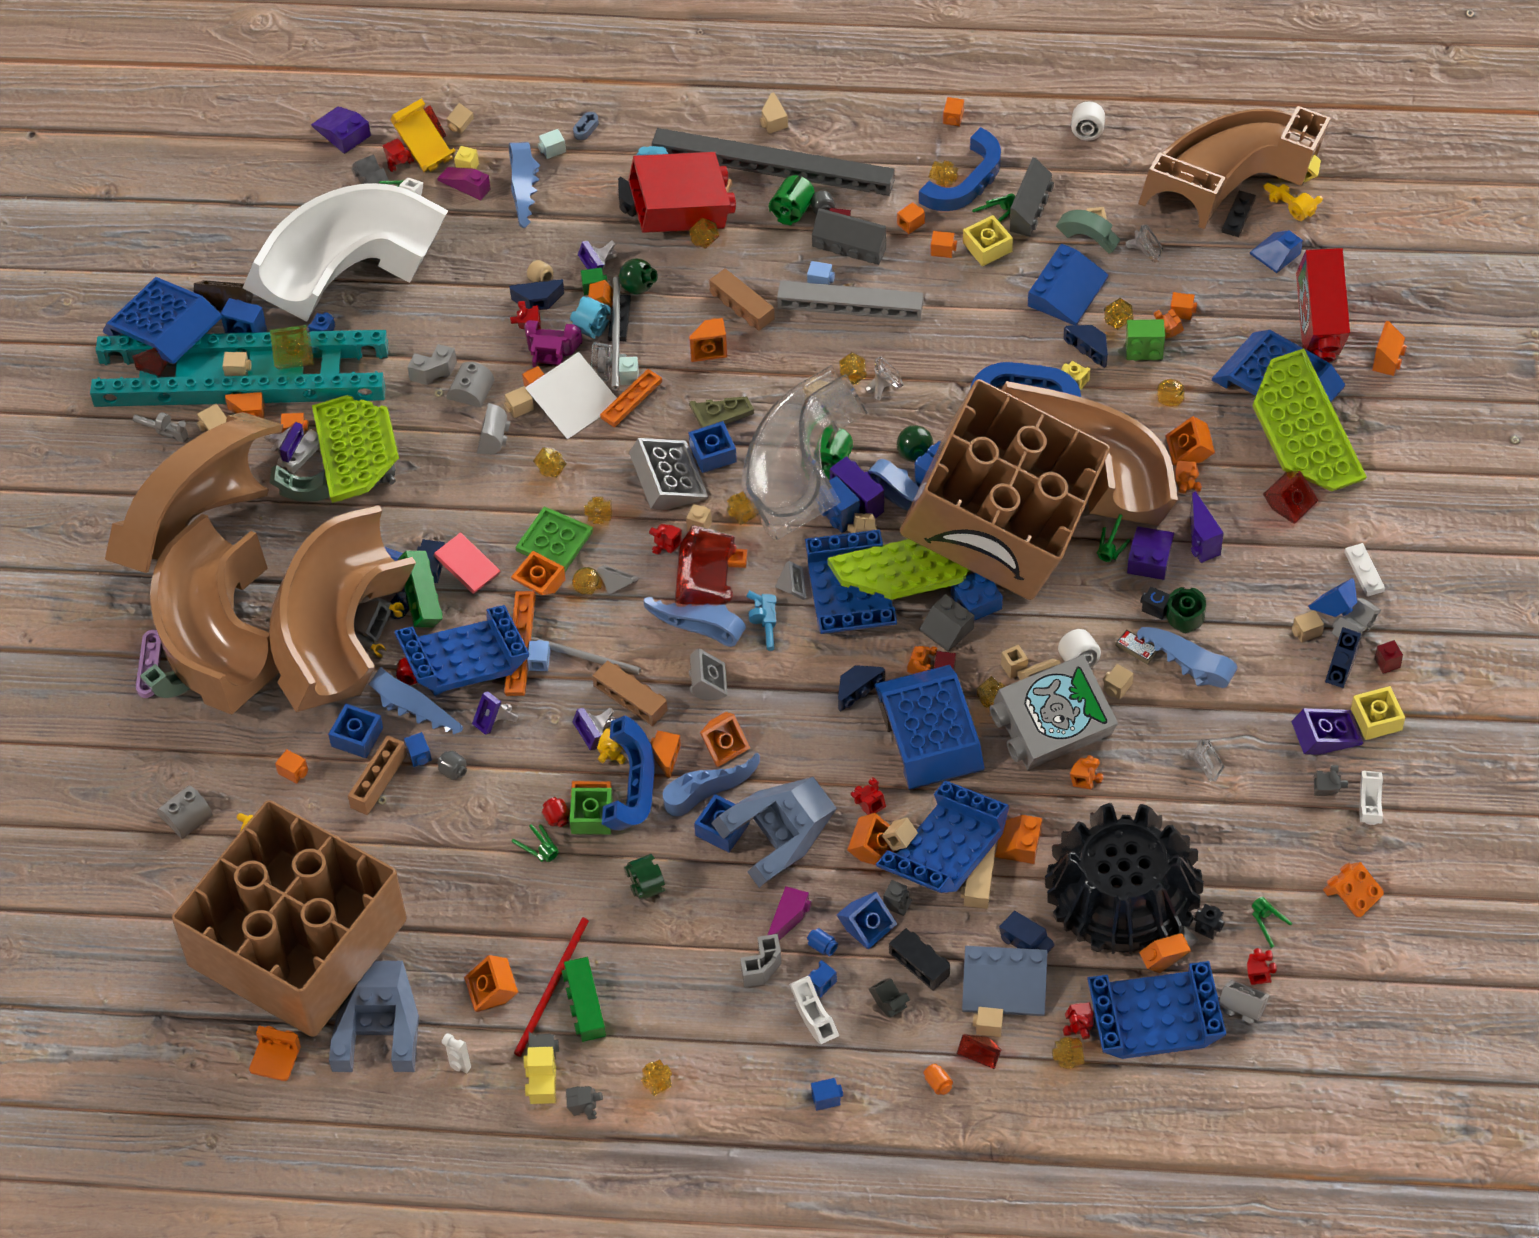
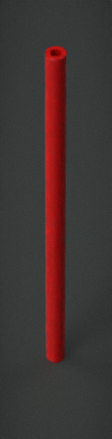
(551, 987)

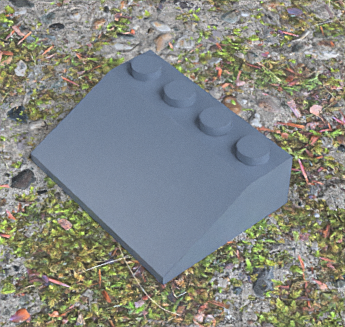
(1005, 980)

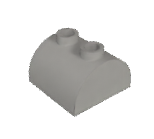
(471, 384)
(493, 430)
(707, 676)
(185, 811)
(1243, 1000)

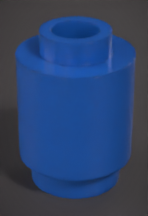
(822, 942)

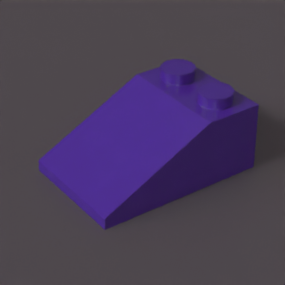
(343, 128)
(1205, 532)
(1150, 553)
(1326, 730)

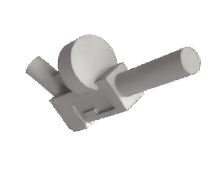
(164, 426)

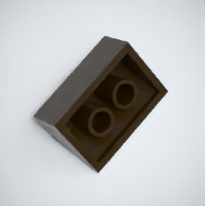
(219, 292)

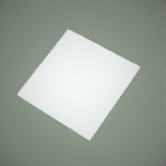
(572, 395)

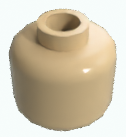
(539, 271)

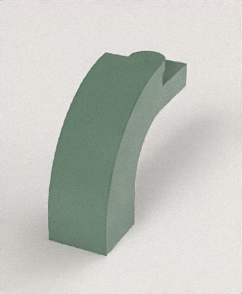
(1089, 224)
(300, 488)
(163, 684)

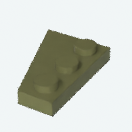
(728, 410)

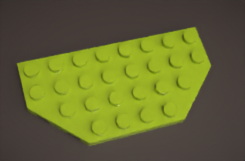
(1304, 424)
(354, 445)
(896, 570)

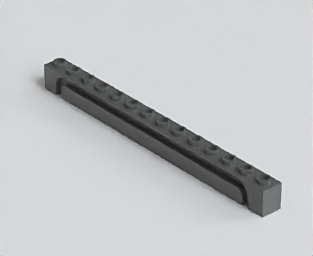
(781, 162)

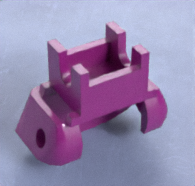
(551, 345)

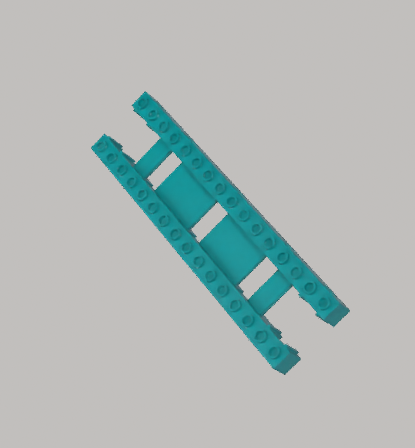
(202, 378)

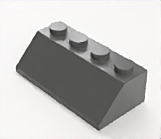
(1031, 198)
(849, 236)

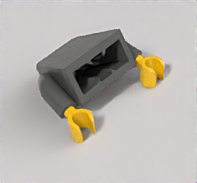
(371, 619)

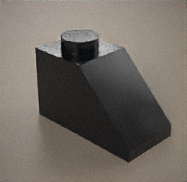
(626, 200)

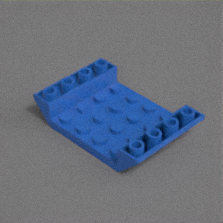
(165, 319)
(1251, 360)
(839, 606)
(465, 653)
(931, 726)
(949, 839)
(1157, 1012)

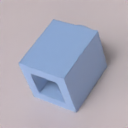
(820, 273)
(538, 655)

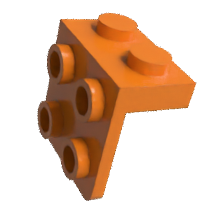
(1355, 888)
(275, 1053)

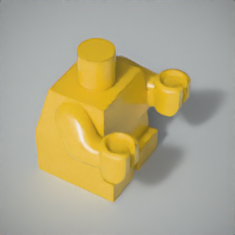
(609, 749)

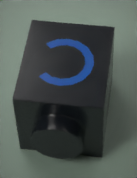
(1155, 602)

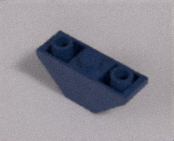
(538, 293)
(1088, 341)
(1343, 657)
(858, 683)

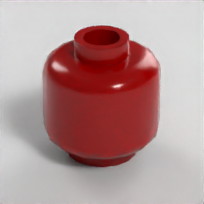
(404, 672)
(556, 812)

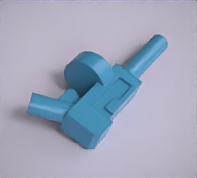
(764, 615)

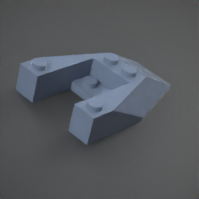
(788, 816)
(377, 1006)

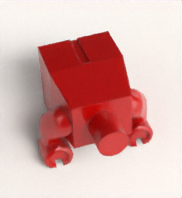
(396, 154)
(525, 315)
(666, 537)
(869, 797)
(1257, 967)
(1081, 1020)

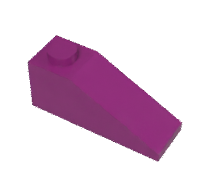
(467, 181)
(789, 911)

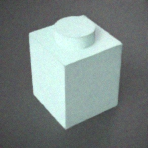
(552, 144)
(628, 370)

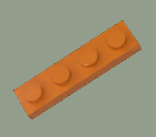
(631, 398)

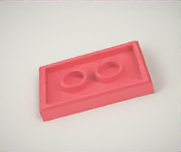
(466, 563)

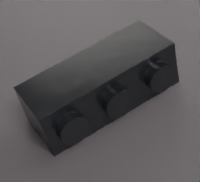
(919, 959)

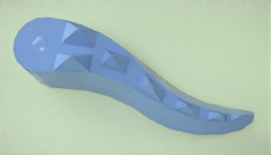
(523, 177)
(896, 483)
(703, 619)
(1199, 663)
(399, 695)
(696, 786)

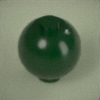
(637, 276)
(914, 442)

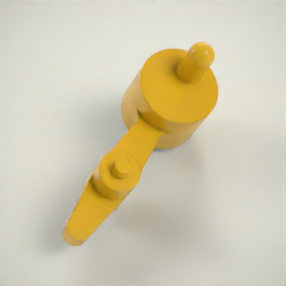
(1299, 207)

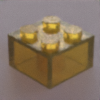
(291, 347)

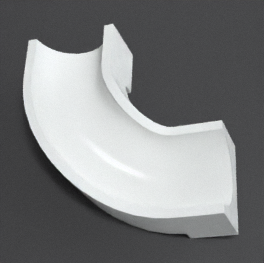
(338, 232)

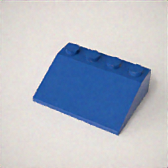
(1067, 285)

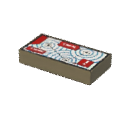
(1138, 648)

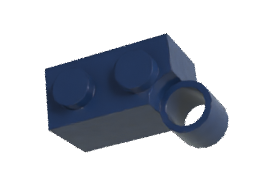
(1024, 933)

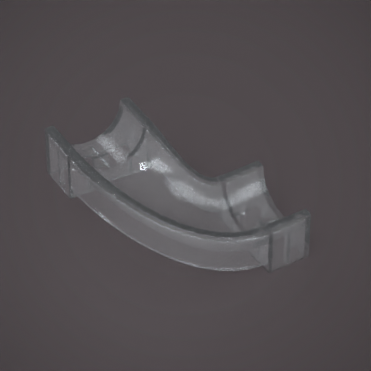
(784, 457)

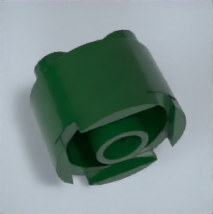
(1186, 609)
(645, 877)

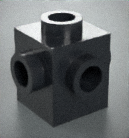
(1209, 921)

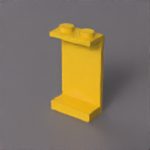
(421, 136)

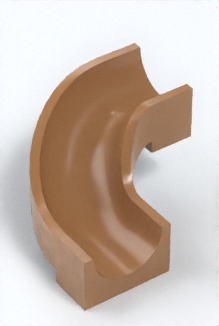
(1230, 149)
(1138, 469)
(192, 480)
(317, 607)
(197, 618)

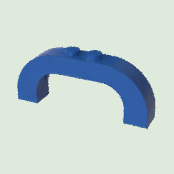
(957, 197)
(1030, 375)
(641, 776)

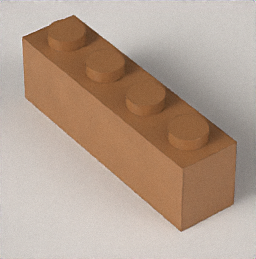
(741, 299)
(630, 692)
(377, 775)

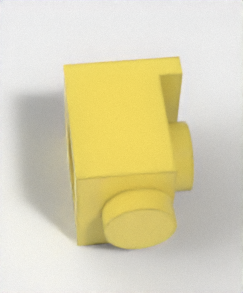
(1077, 372)

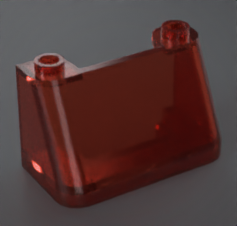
(704, 567)

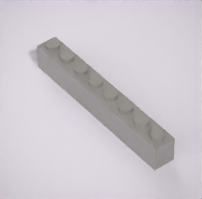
(850, 300)

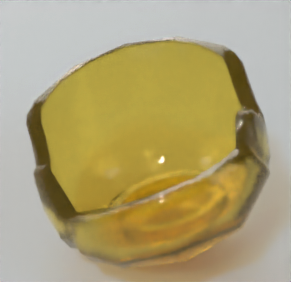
(1170, 392)
(586, 580)

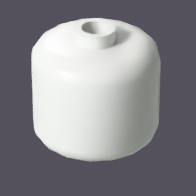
(1088, 121)
(1078, 643)

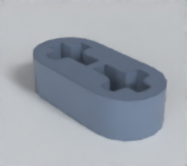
(583, 124)

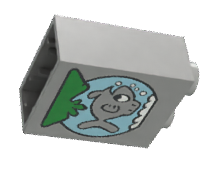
(1053, 713)

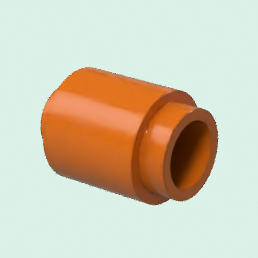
(938, 1079)

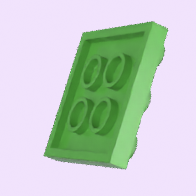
(555, 537)

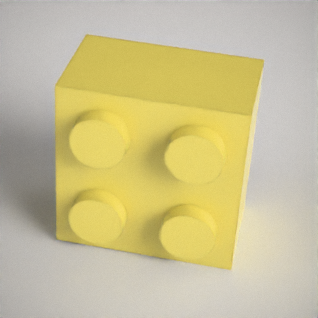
(987, 240)
(1378, 713)

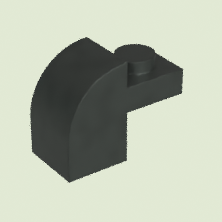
(888, 997)

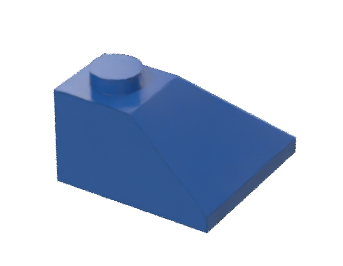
(1278, 250)
(1337, 600)
(867, 919)

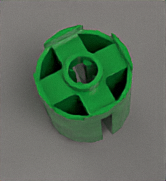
(791, 199)
(834, 449)

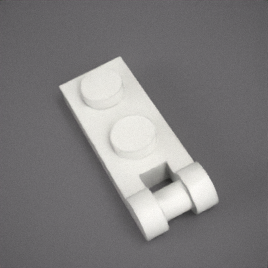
(305, 449)
(457, 1053)

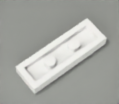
(1364, 569)

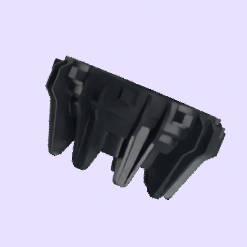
(1132, 914)

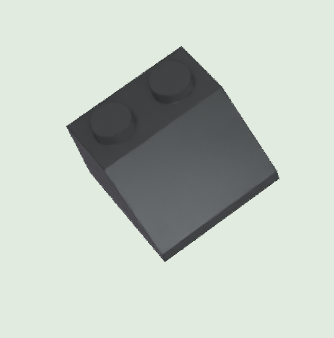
(947, 623)

